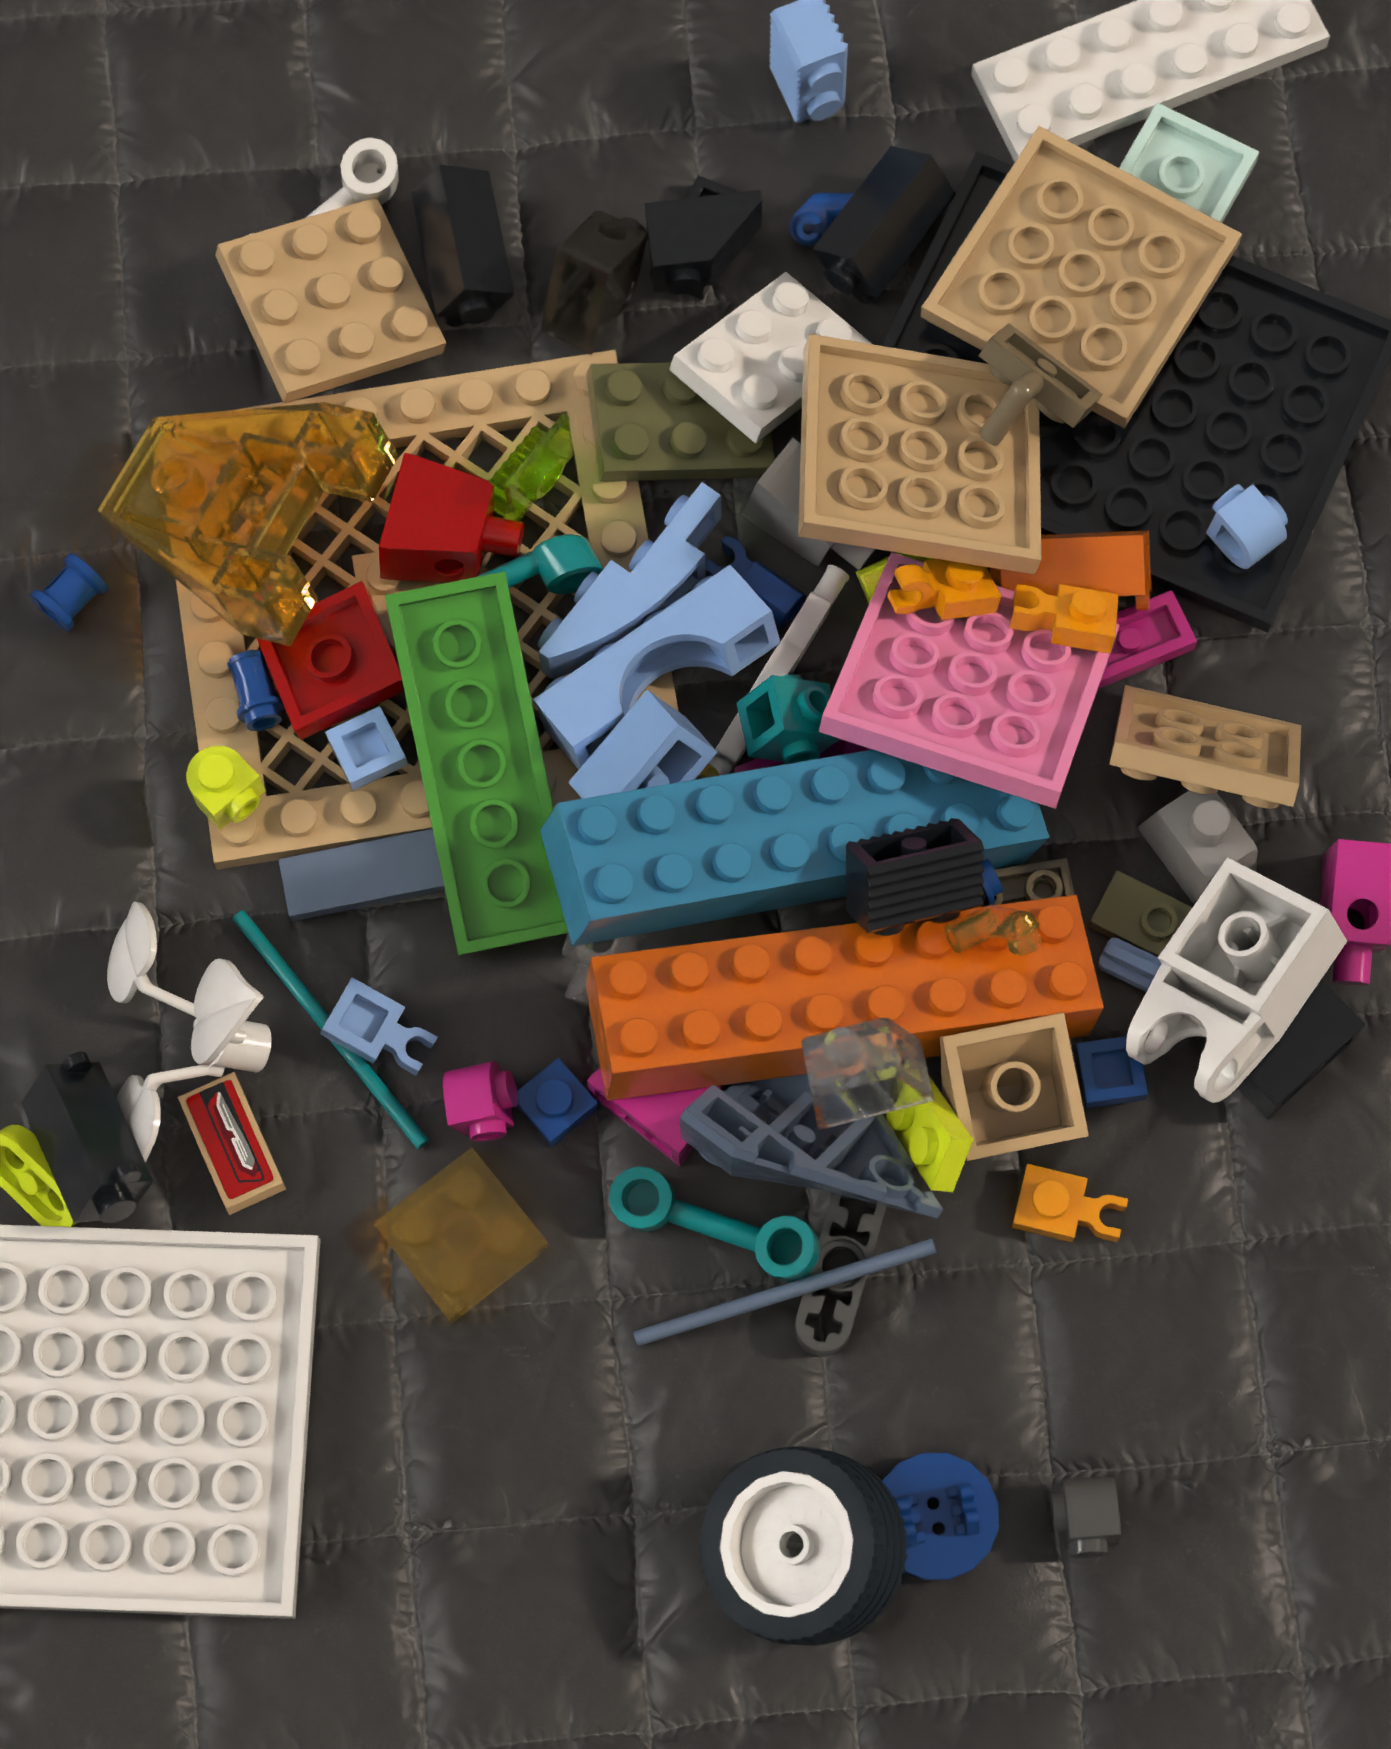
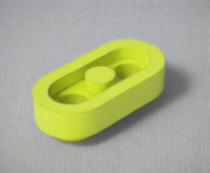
(29, 1178)

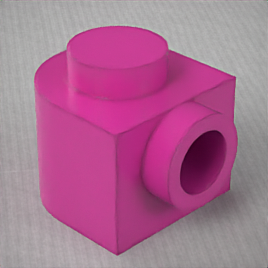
(480, 1100)

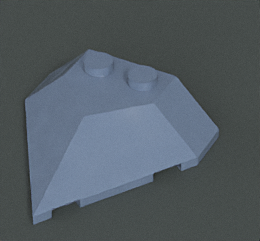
(773, 1136)

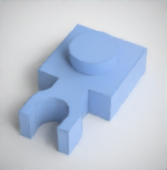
(367, 1022)

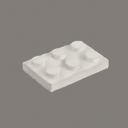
(754, 356)

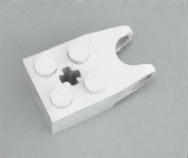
(1235, 976)

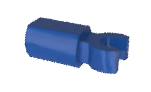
(774, 590)

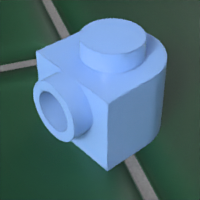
(1247, 525)

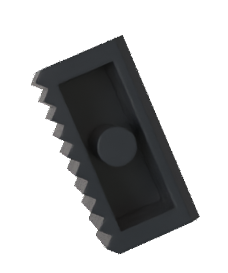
(914, 876)

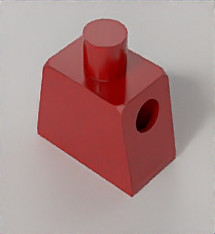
(442, 525)

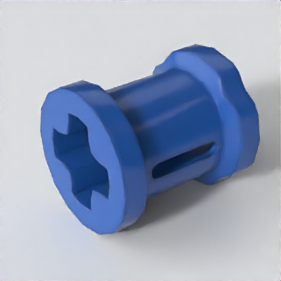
(69, 592)

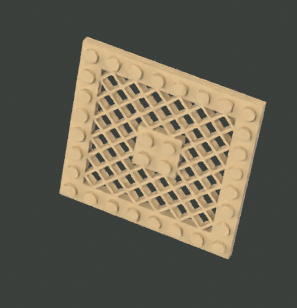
(417, 417)

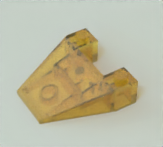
(230, 493)

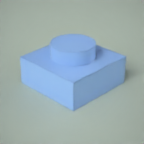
(366, 748)

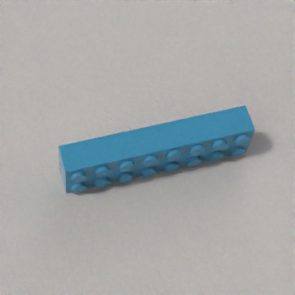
(756, 839)

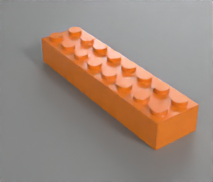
(747, 1002)

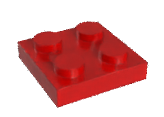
(335, 662)

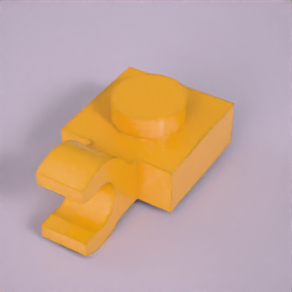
(949, 586)

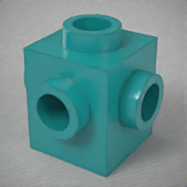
(785, 718)

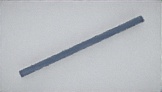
(785, 1292)

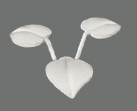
(220, 1028)

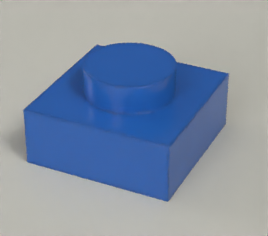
(1109, 1073)
(555, 1102)

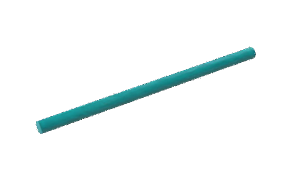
(320, 1017)

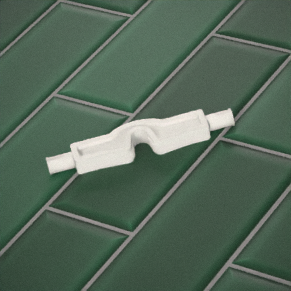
(785, 658)

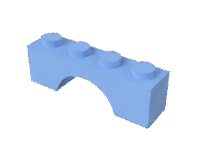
(712, 626)

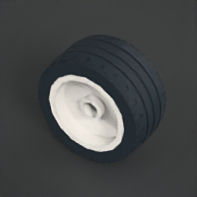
(803, 1546)

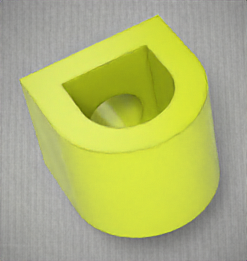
(224, 785)

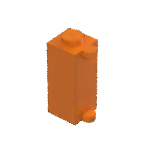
(1090, 561)

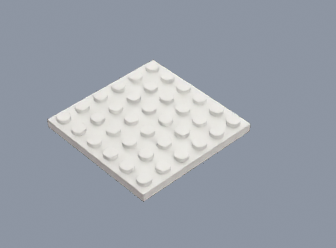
(154, 1419)

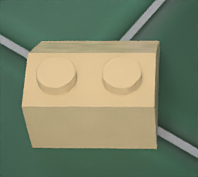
(1013, 1085)

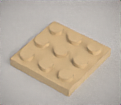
(330, 299)
(1207, 747)

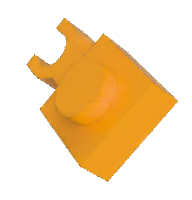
(1075, 615)
(1055, 1203)

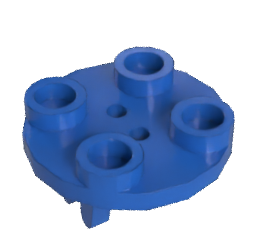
(965, 1511)

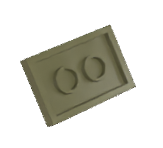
(663, 430)

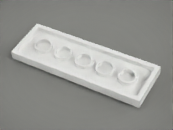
(1137, 56)

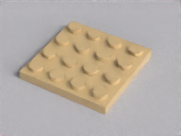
(1084, 269)
(901, 459)

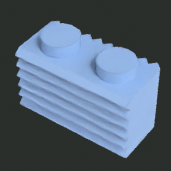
(808, 59)

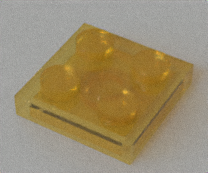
(461, 1235)

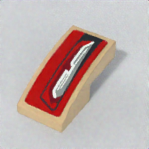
(231, 1143)

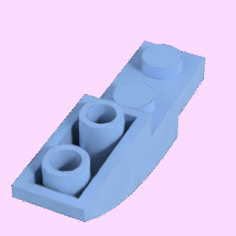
(619, 600)

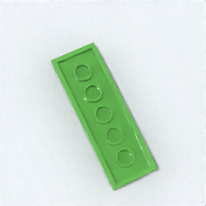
(478, 759)

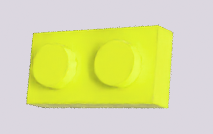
(933, 1140)

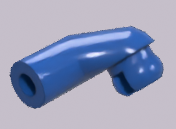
(816, 216)

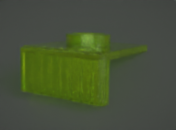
(532, 469)

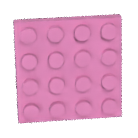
(965, 694)

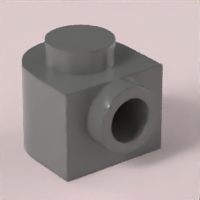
(1088, 1515)

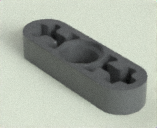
(843, 1315)

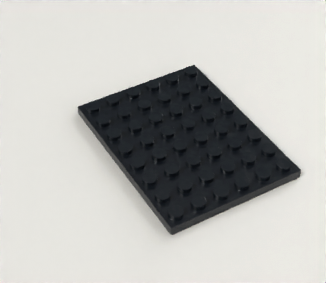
(1251, 395)

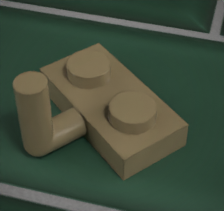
(1035, 375)

